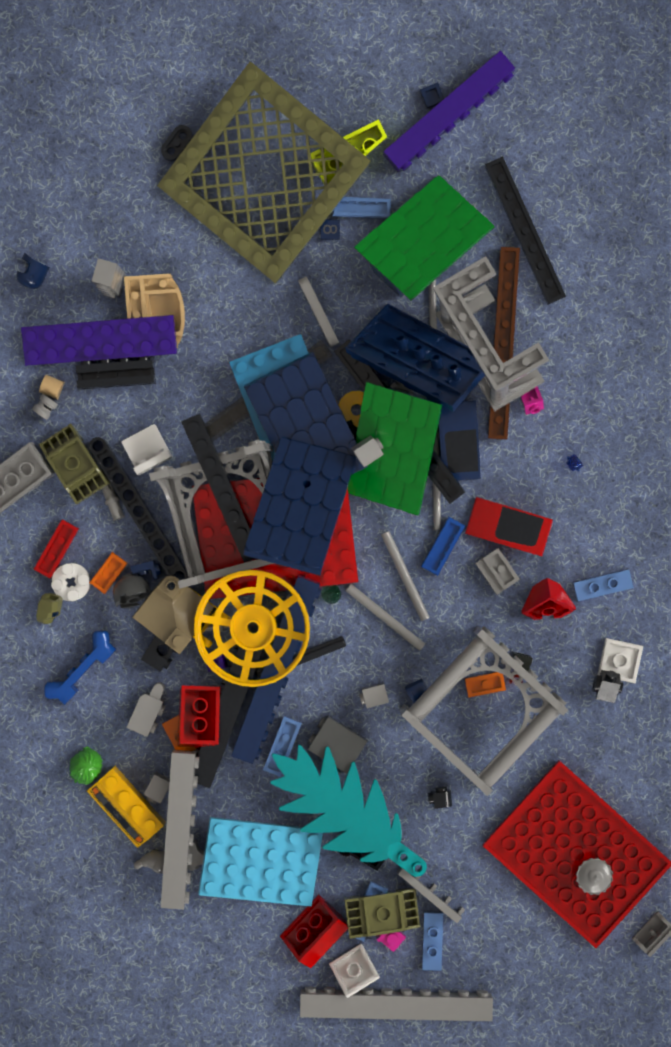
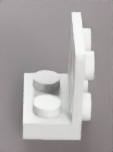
(146, 449)

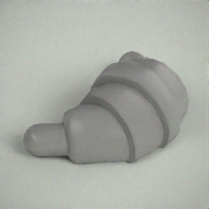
(152, 860)

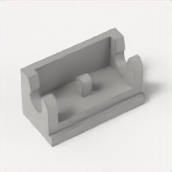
(653, 934)

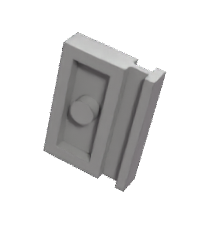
(497, 571)

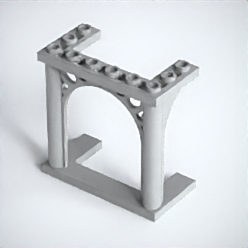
(502, 380)
(171, 484)
(457, 670)

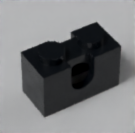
(155, 658)

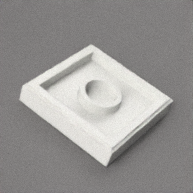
(621, 658)
(354, 970)

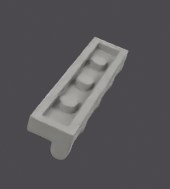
(432, 897)

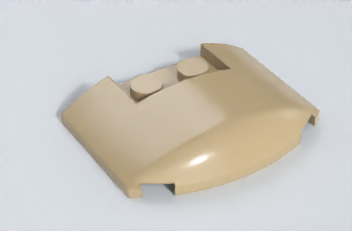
(155, 297)

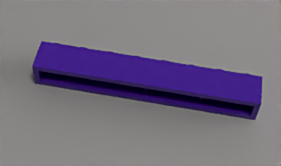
(449, 111)

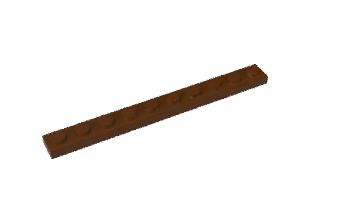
(504, 329)

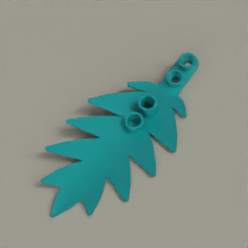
(364, 827)

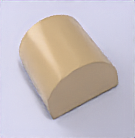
(51, 387)

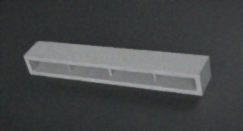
(178, 829)

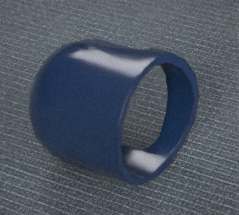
(35, 273)

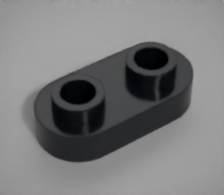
(176, 143)

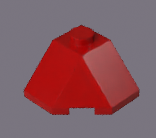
(547, 599)

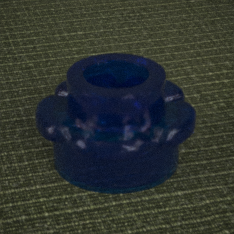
(574, 463)

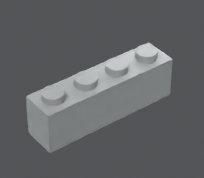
(108, 278)

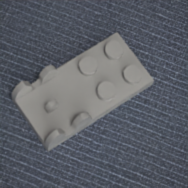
(22, 474)

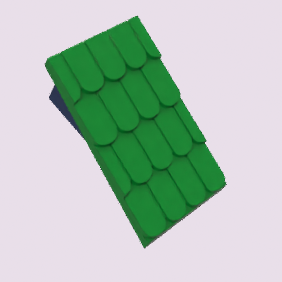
(423, 238)
(407, 429)

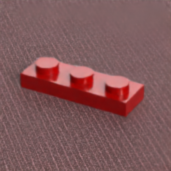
(56, 548)

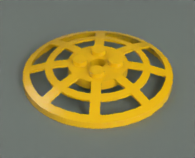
(243, 637)

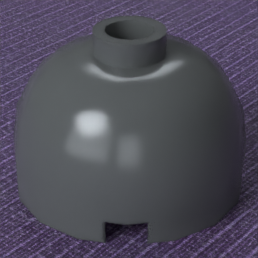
(130, 591)

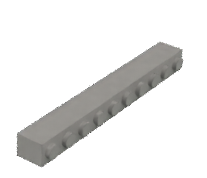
(397, 1004)

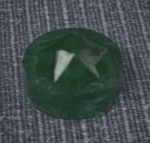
(331, 594)

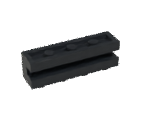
(115, 373)

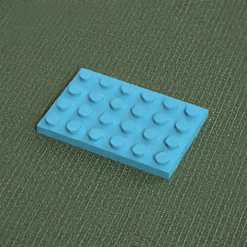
(259, 862)

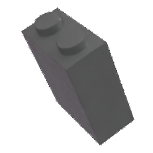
(341, 740)

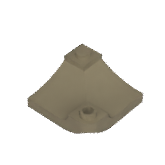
(171, 613)

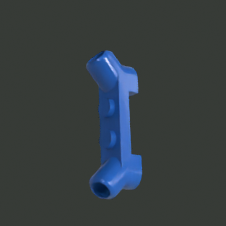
(65, 689)

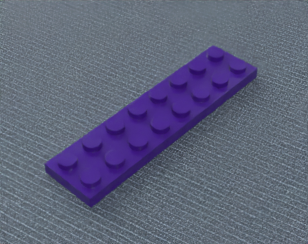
(99, 340)

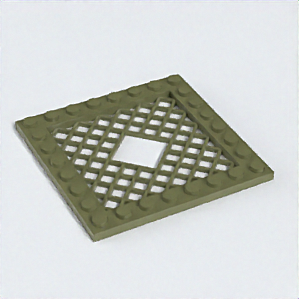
(174, 181)

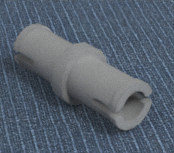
(112, 502)

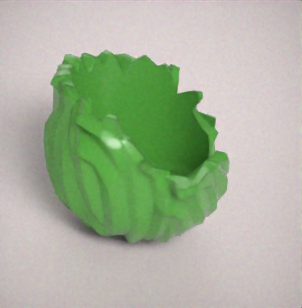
(85, 766)

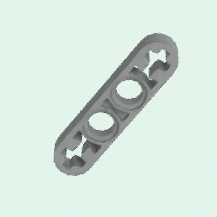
(318, 311)

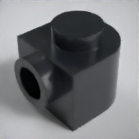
(440, 798)

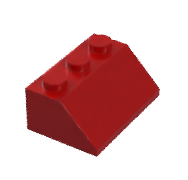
(198, 716)
(314, 932)

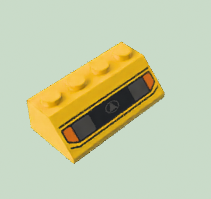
(126, 806)

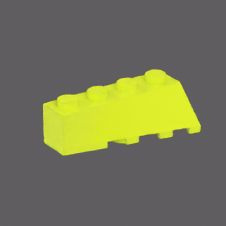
(363, 139)

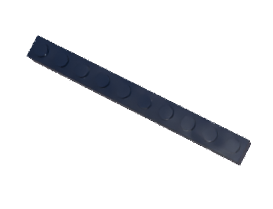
(267, 696)

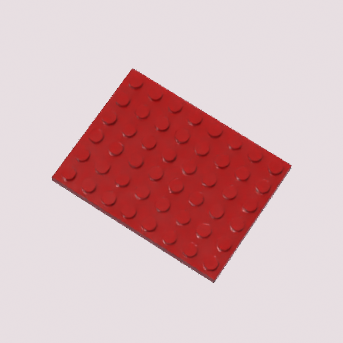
(220, 550)
(558, 830)

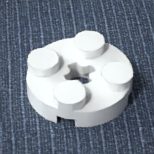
(81, 577)

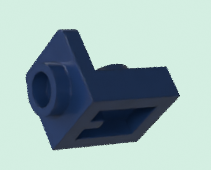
(142, 569)

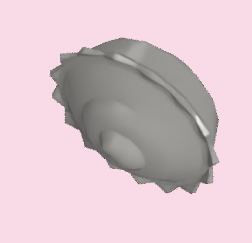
(594, 876)

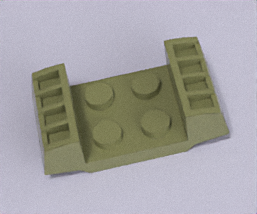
(74, 464)
(382, 913)

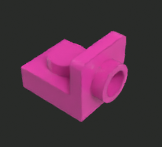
(532, 401)
(391, 940)

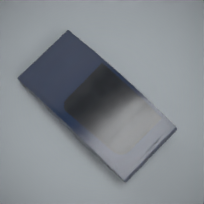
(460, 441)

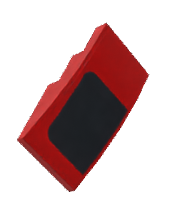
(509, 526)

